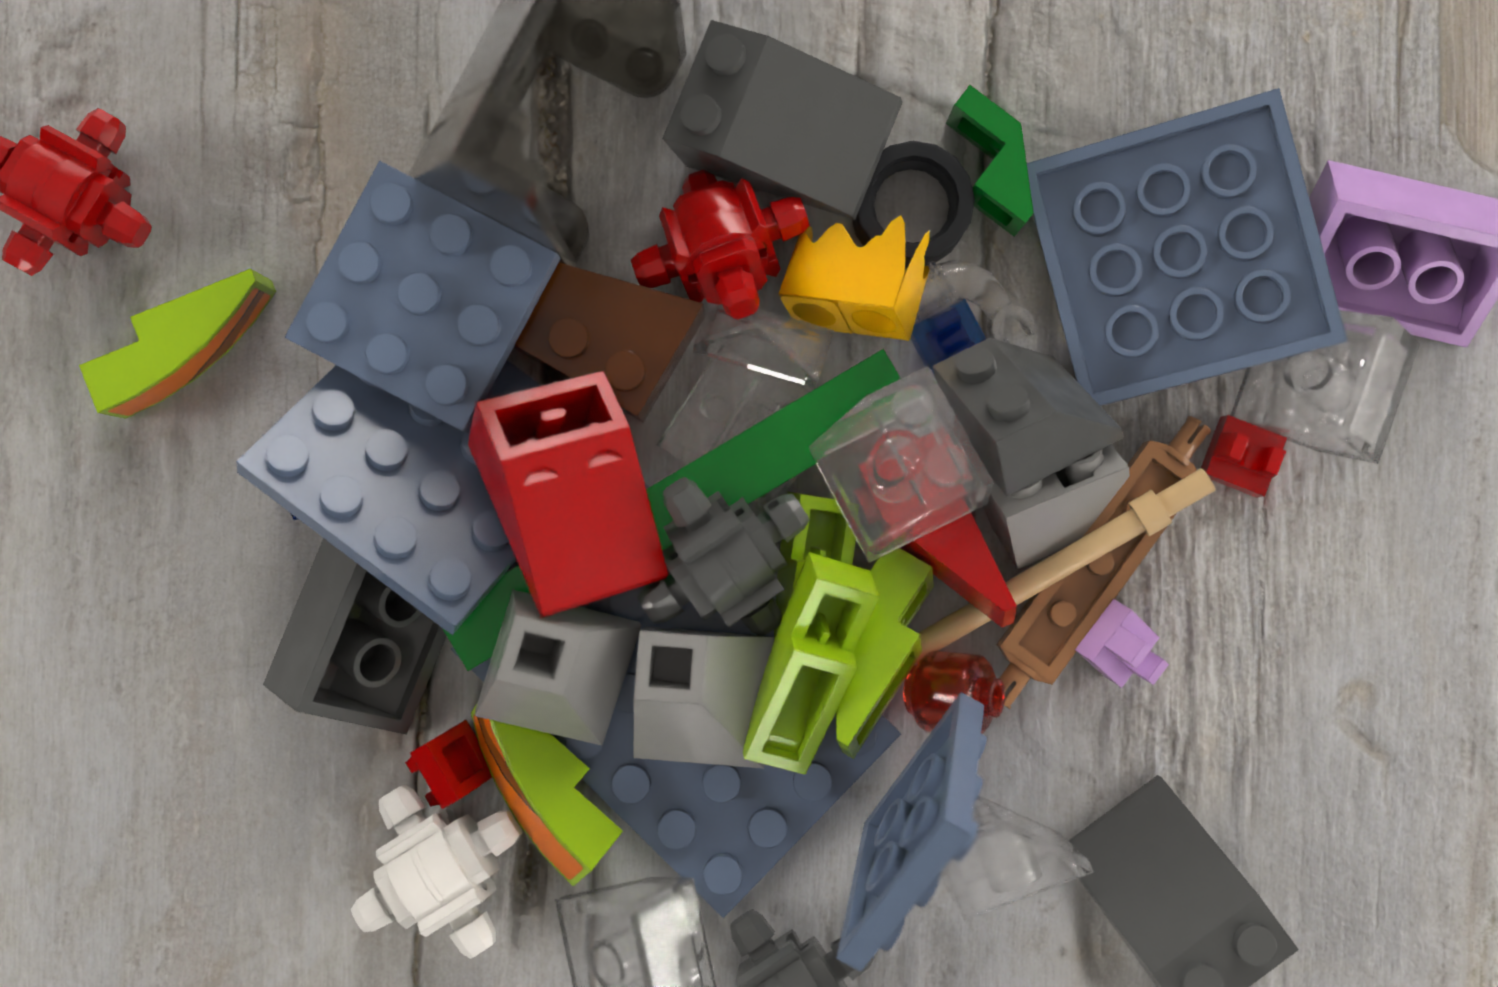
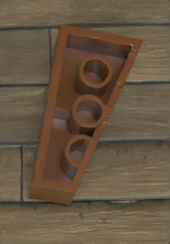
(614, 327)

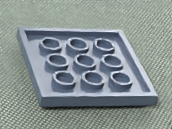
(1184, 251)
(389, 490)

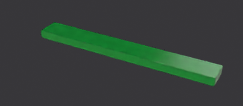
(737, 469)

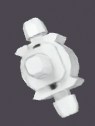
(436, 871)

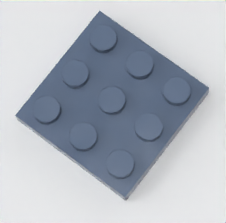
(423, 296)
(915, 833)

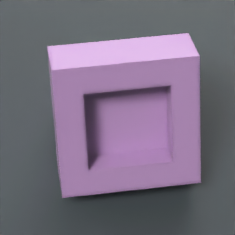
(1122, 646)

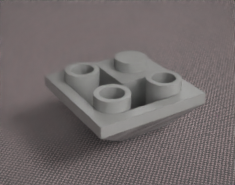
(1056, 508)
(557, 670)
(696, 694)

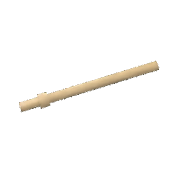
(1147, 514)

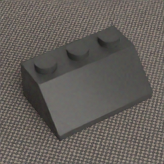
(354, 648)

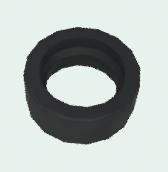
(939, 165)

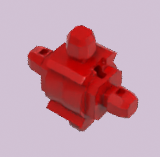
(67, 193)
(720, 243)

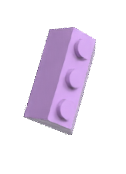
(1408, 250)

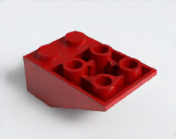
(568, 491)

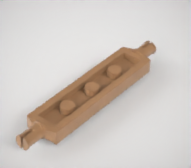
(1061, 615)

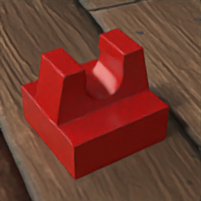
(1244, 456)
(450, 765)

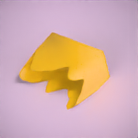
(856, 286)

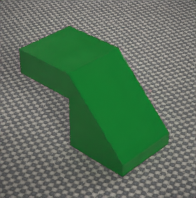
(1004, 186)

